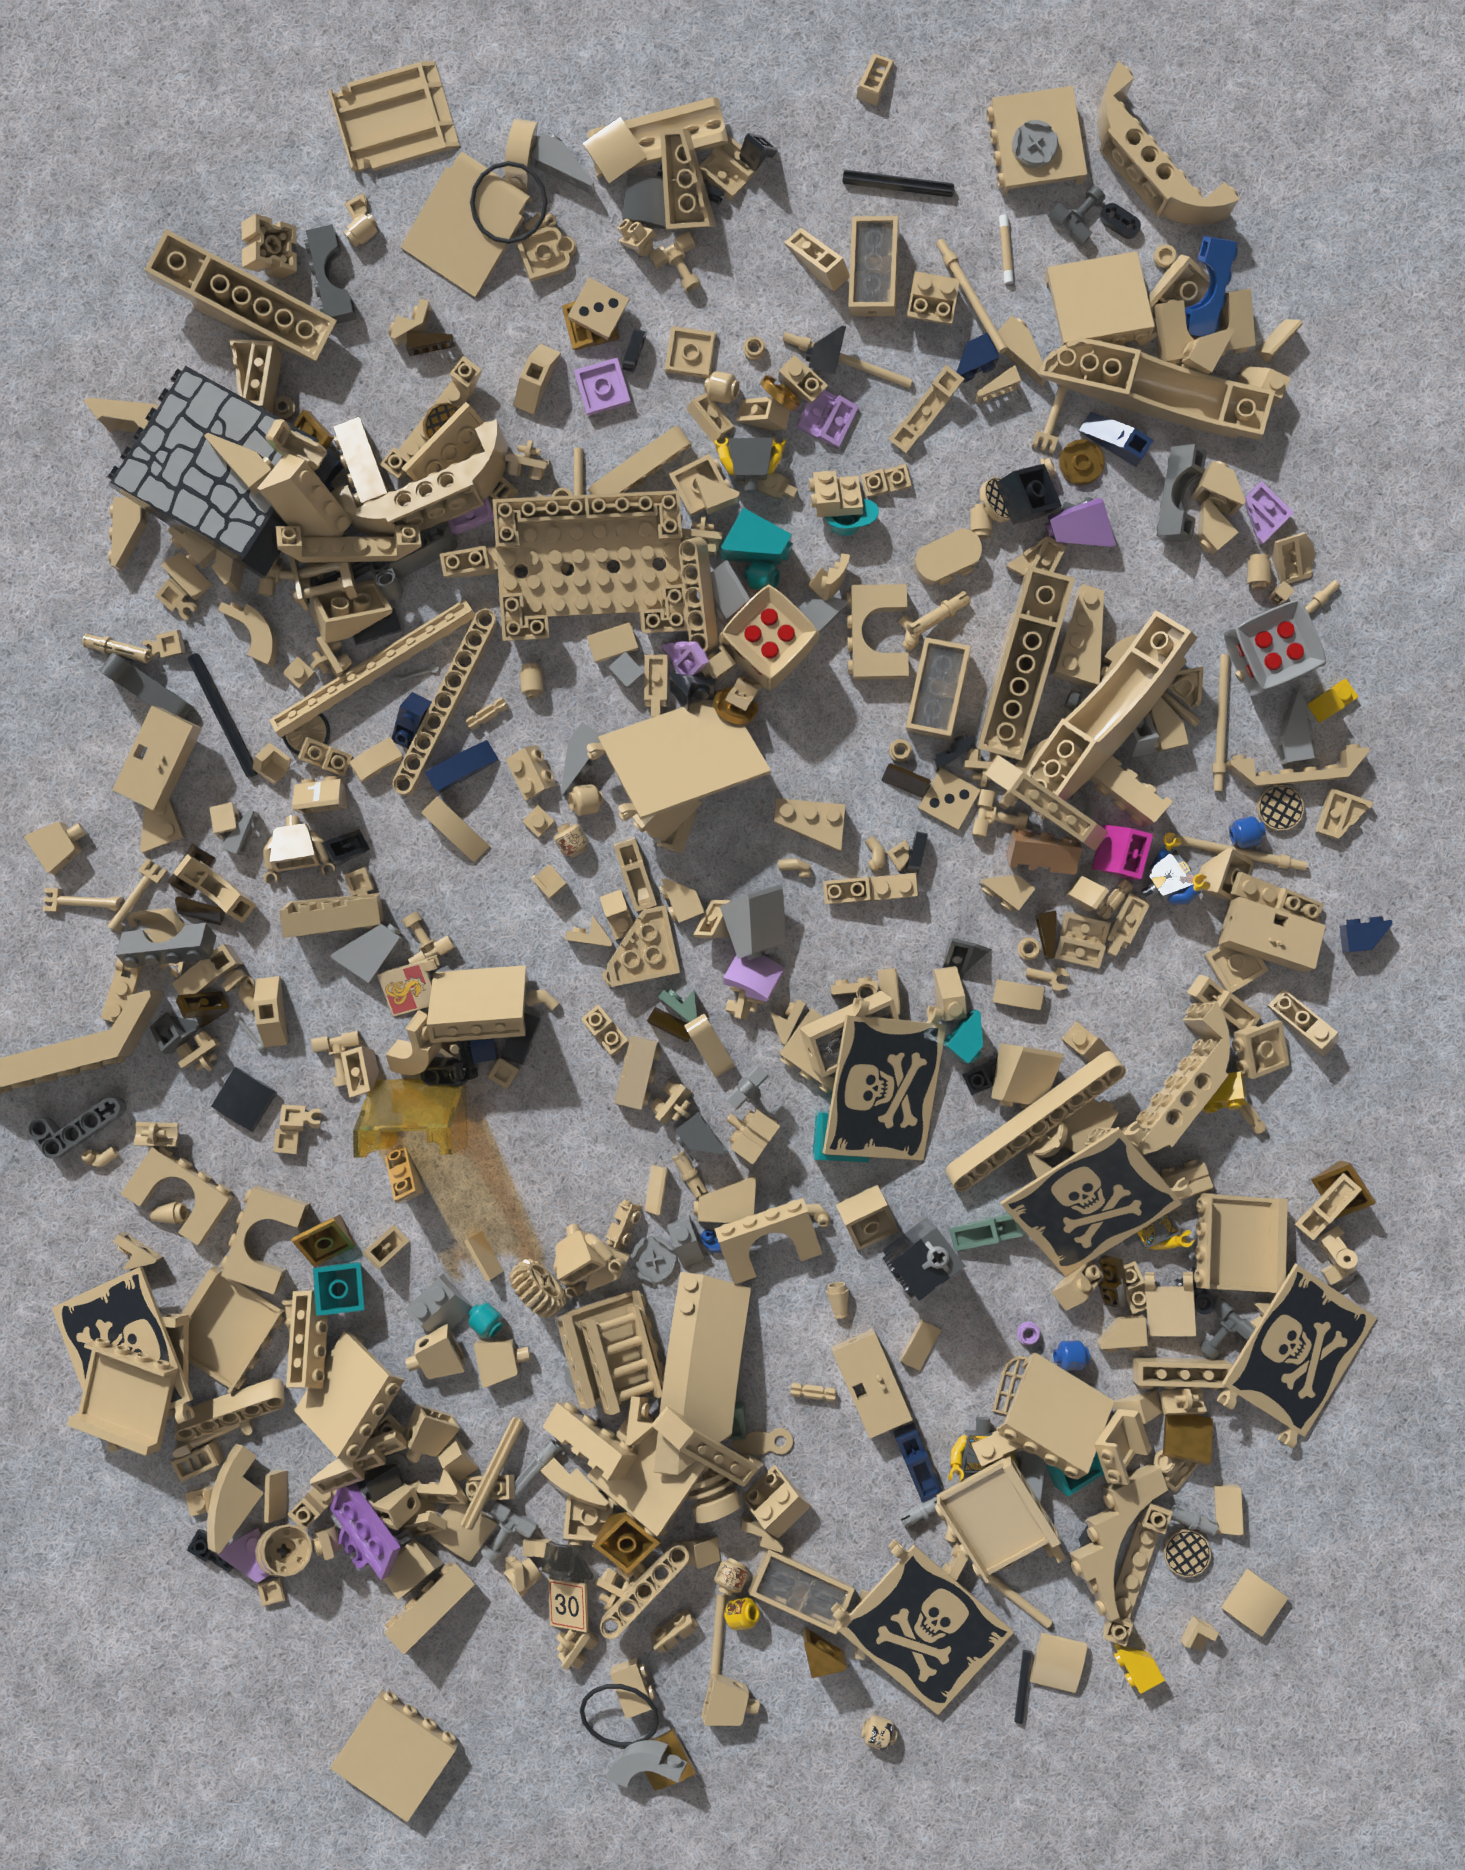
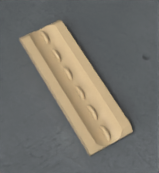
(701, 118)

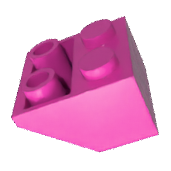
(1123, 852)

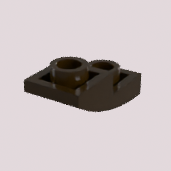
(1114, 1284)

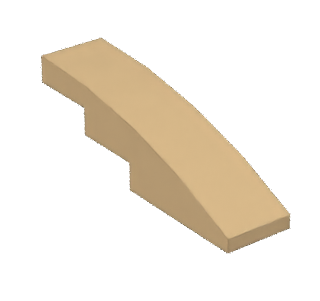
(345, 1472)

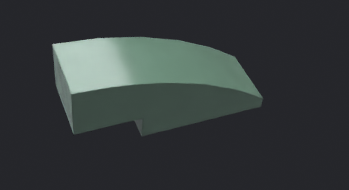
(985, 1232)

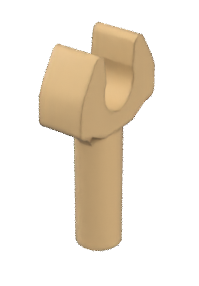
(1047, 976)

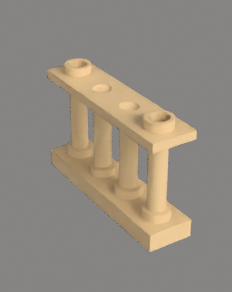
(344, 583)
(599, 1353)

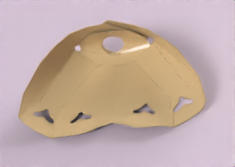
(163, 926)

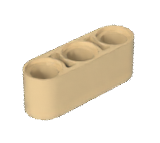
(709, 1045)

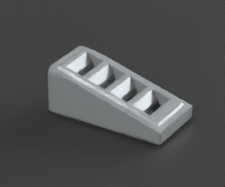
(239, 838)

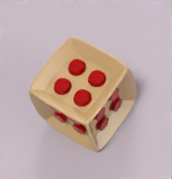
(769, 637)

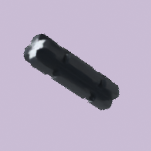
(466, 1053)

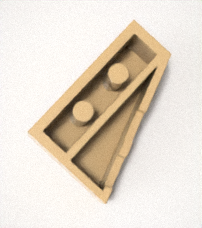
(257, 370)
(812, 820)

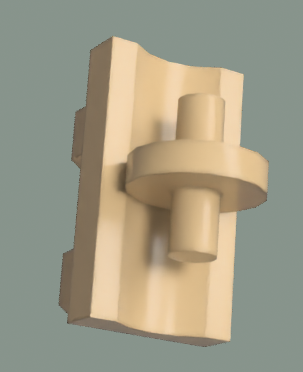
(636, 237)
(516, 461)
(712, 538)
(337, 665)
(974, 763)
(743, 1006)
(206, 1045)
(675, 1105)
(156, 1134)
(1182, 1402)
(606, 1583)
(571, 1647)

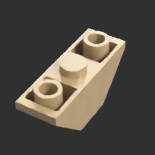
(535, 378)
(270, 1011)
(403, 1177)

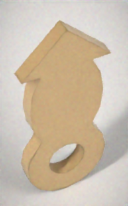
(762, 1442)

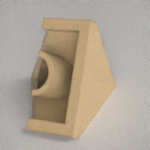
(1188, 686)

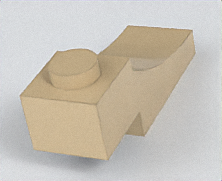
(1328, 1206)

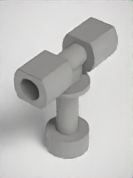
(747, 1087)
(510, 1524)

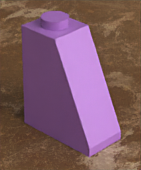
(1082, 525)

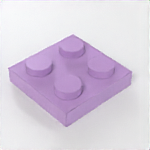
(602, 386)

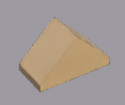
(715, 495)
(386, 1247)
(1146, 1403)
(457, 1460)

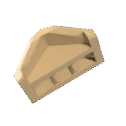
(1293, 558)

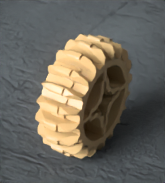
(537, 1288)

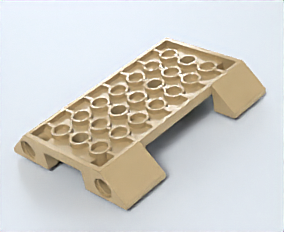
(588, 535)

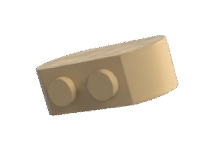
(948, 557)

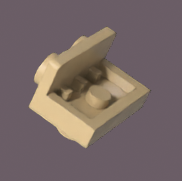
(531, 771)

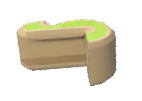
(287, 441)

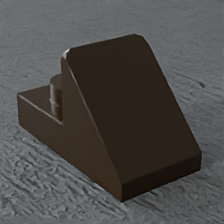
(203, 1006)

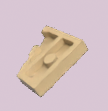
(159, 828)

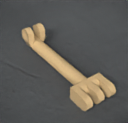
(1046, 436)
(149, 875)
(57, 900)
(185, 1448)

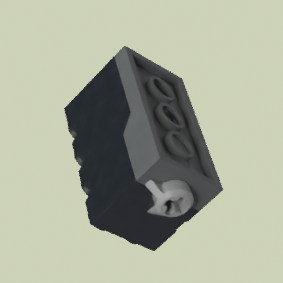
(922, 1259)

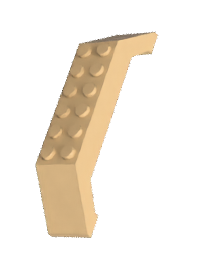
(129, 417)
(85, 1052)

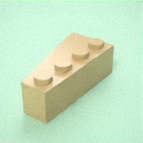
(1082, 641)
(1128, 793)

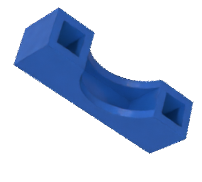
(1217, 257)

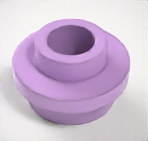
(1035, 1333)

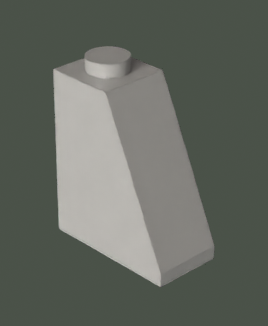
(369, 952)

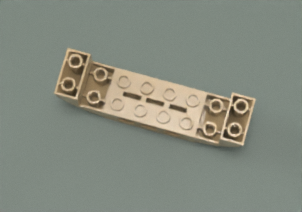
(1150, 169)
(437, 496)
(1189, 1086)

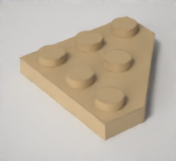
(645, 950)

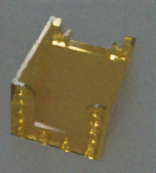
(411, 1106)

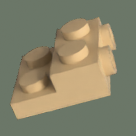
(685, 481)
(835, 494)
(1260, 1049)
(584, 1521)

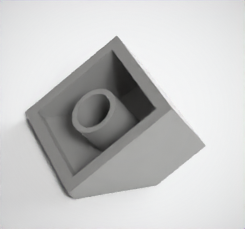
(727, 592)
(439, 1306)

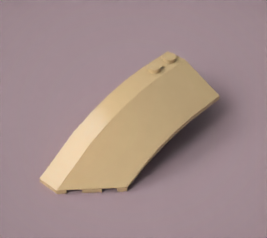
(702, 1361)

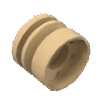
(713, 1497)
(297, 1547)

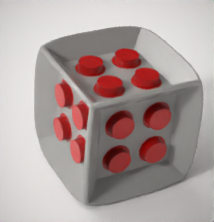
(1275, 647)

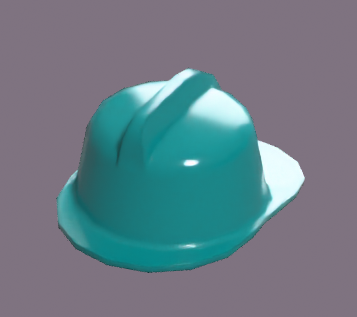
(849, 524)

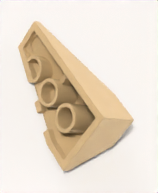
(1182, 281)

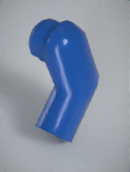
(710, 1241)

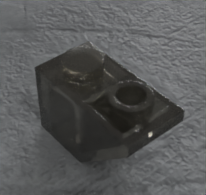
(565, 1561)

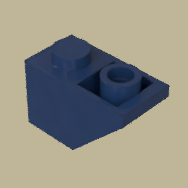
(977, 357)
(409, 719)
(1363, 936)

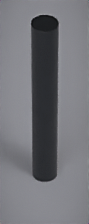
(1023, 1686)

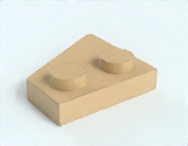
(1043, 555)
(1340, 812)

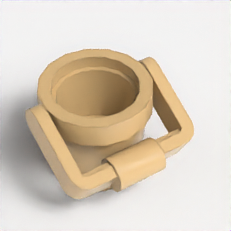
(521, 1574)

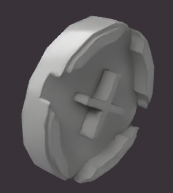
(1034, 144)
(653, 1259)

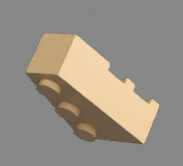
(637, 1072)

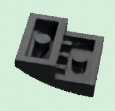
(244, 1099)

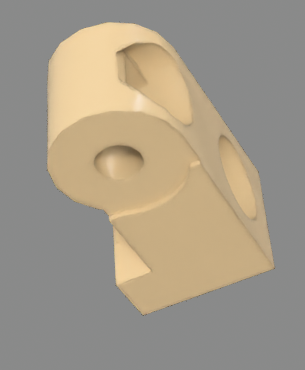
(1333, 1246)

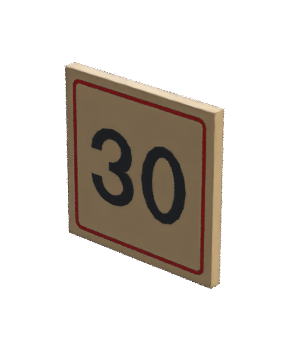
(568, 1605)

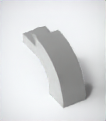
(645, 1756)

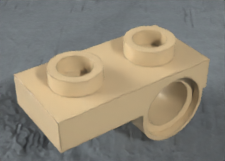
(845, 987)
(326, 1542)

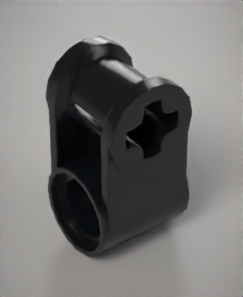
(445, 1072)
(1199, 1293)

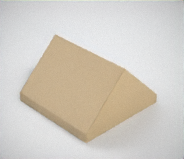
(411, 1568)

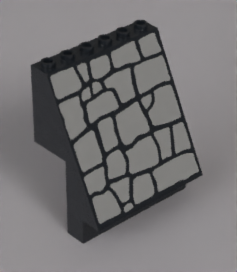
(189, 484)

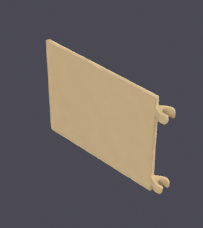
(679, 758)

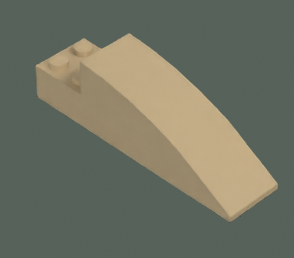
(238, 297)
(1024, 662)

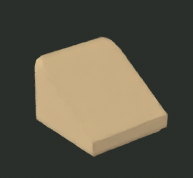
(815, 583)

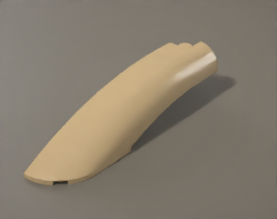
(1159, 388)
(1113, 709)

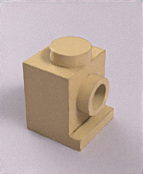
(718, 664)

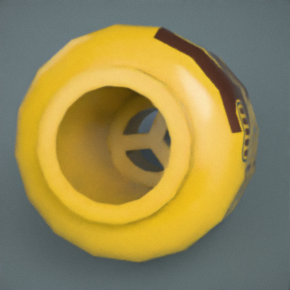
(741, 1614)

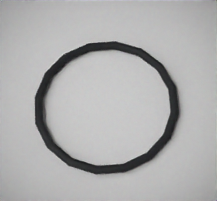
(473, 195)
(623, 1687)

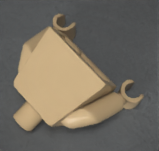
(294, 848)
(581, 1256)

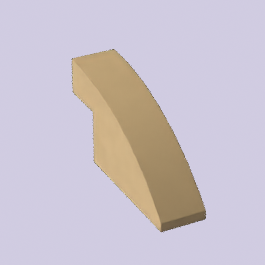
(230, 1498)

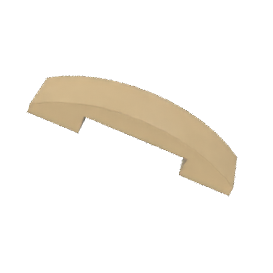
(926, 409)

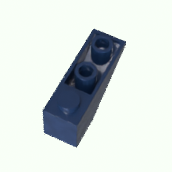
(1116, 437)

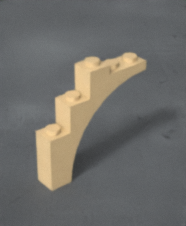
(1107, 1529)

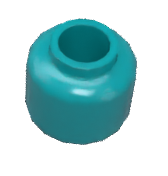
(762, 574)
(485, 1320)

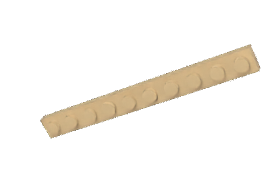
(372, 668)

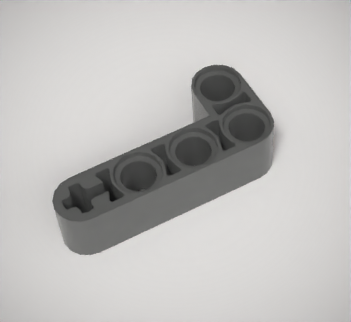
(433, 542)
(143, 686)
(81, 1124)

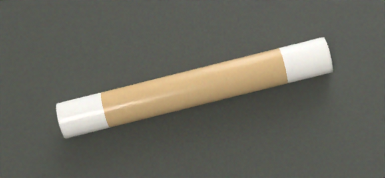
(1006, 249)

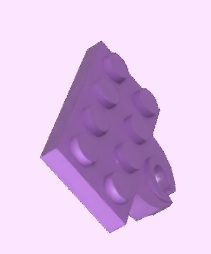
(364, 1531)

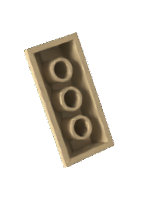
(303, 499)

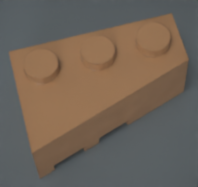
(1043, 851)

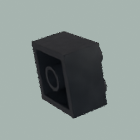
(1028, 494)

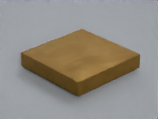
(1188, 1438)

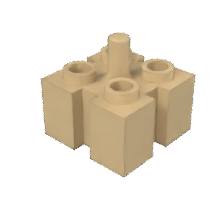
(269, 246)
(751, 1134)

